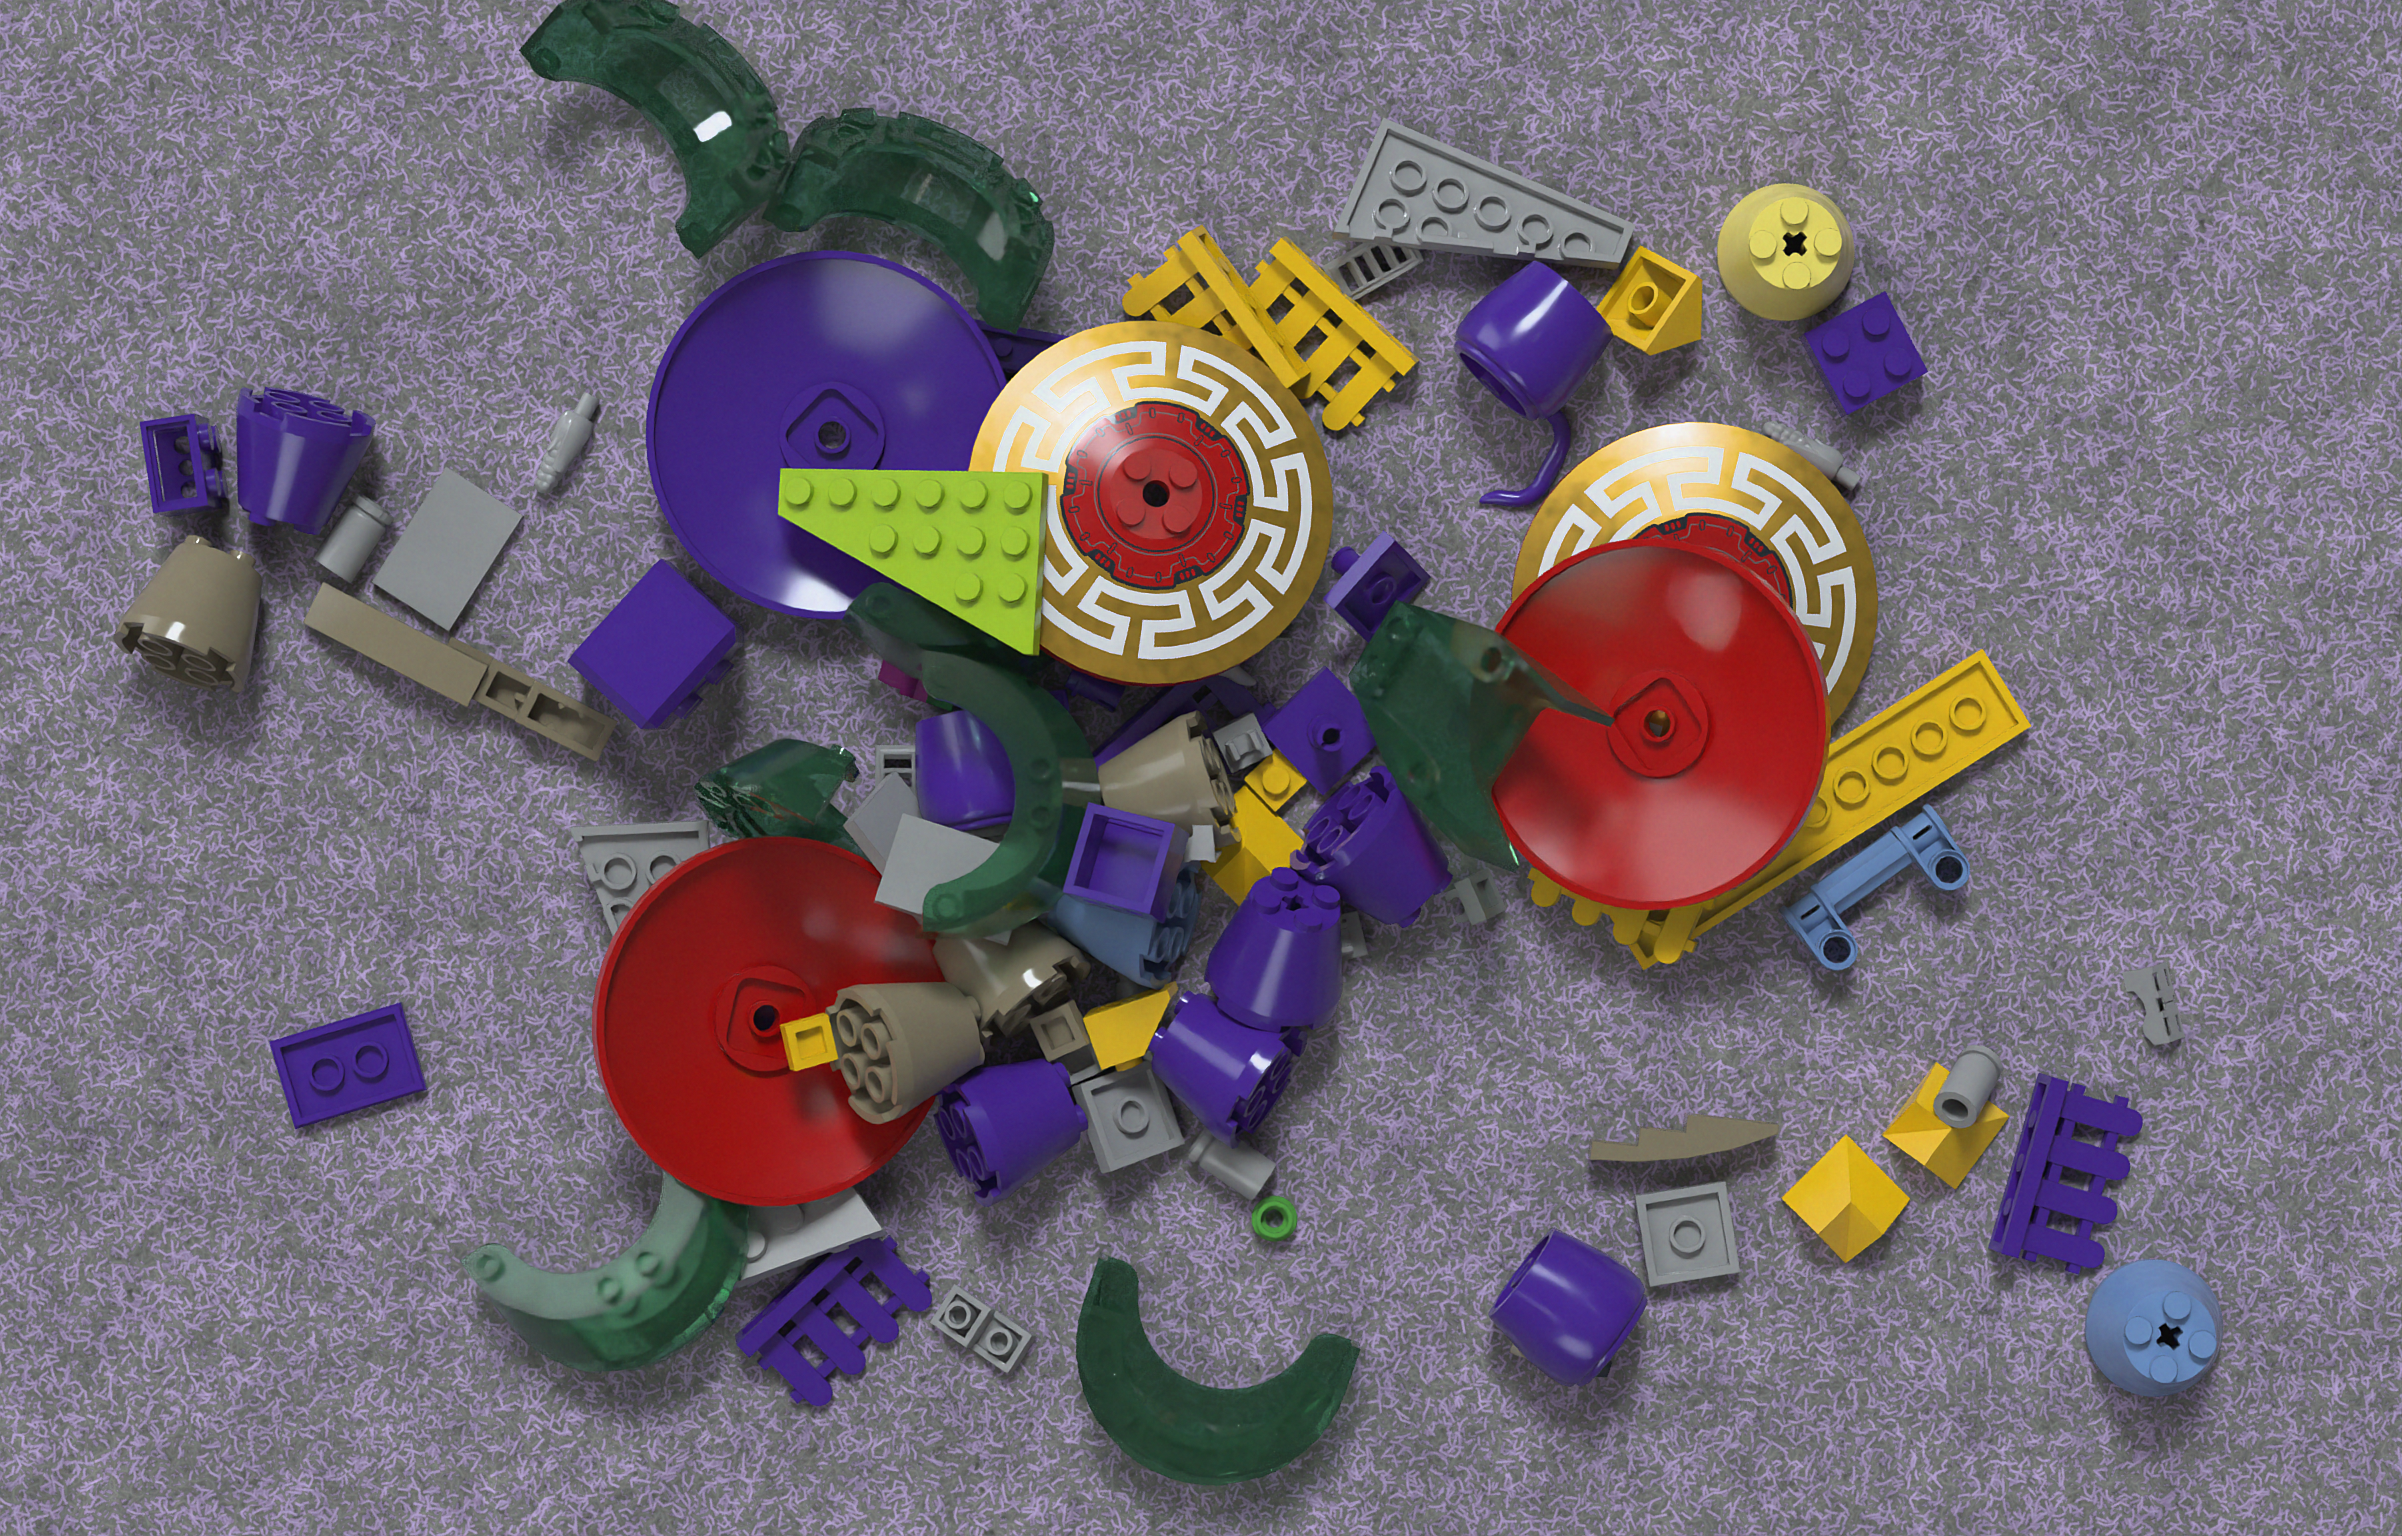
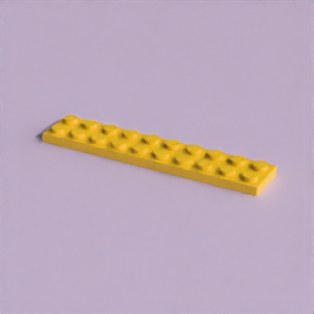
(1881, 771)

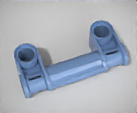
(1865, 874)

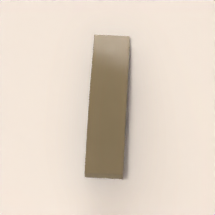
(395, 644)
(539, 705)
(1699, 1137)

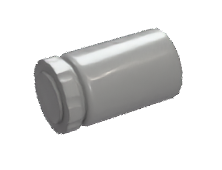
(354, 537)
(1968, 1086)
(1239, 1168)

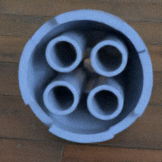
(1131, 943)
(2126, 1323)

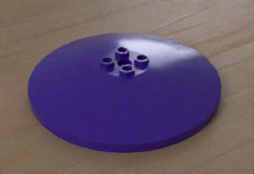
(760, 378)

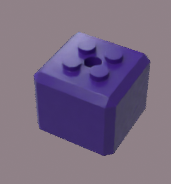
(660, 649)

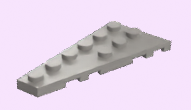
(1450, 201)
(633, 856)
(795, 1233)

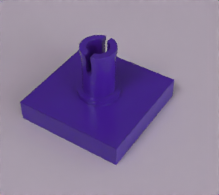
(1373, 583)
(1321, 730)

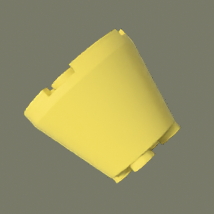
(1761, 273)

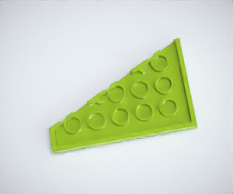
(947, 535)

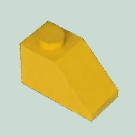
(1126, 1026)

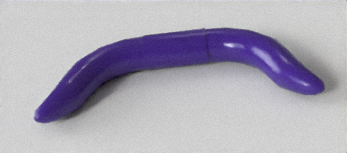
(1546, 473)

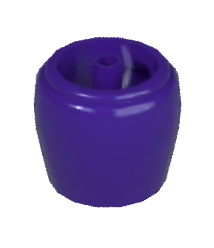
(1532, 341)
(962, 773)
(1569, 1308)

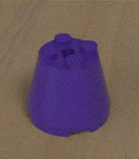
(296, 456)
(1374, 850)
(1280, 955)
(1224, 1067)
(1008, 1124)

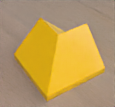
(1654, 304)
(1263, 846)
(1934, 1144)
(1846, 1199)

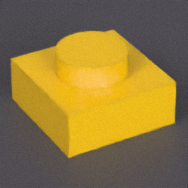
(1275, 779)
(809, 1042)

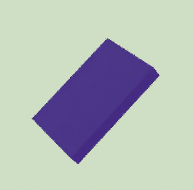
(348, 1065)

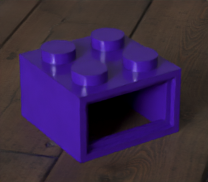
(1863, 354)
(203, 443)
(1126, 862)

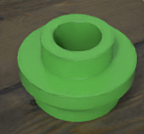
(1274, 1233)

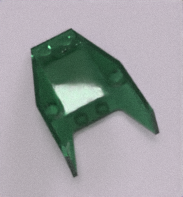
(1450, 714)

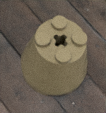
(197, 617)
(1174, 779)
(1012, 979)
(902, 1043)

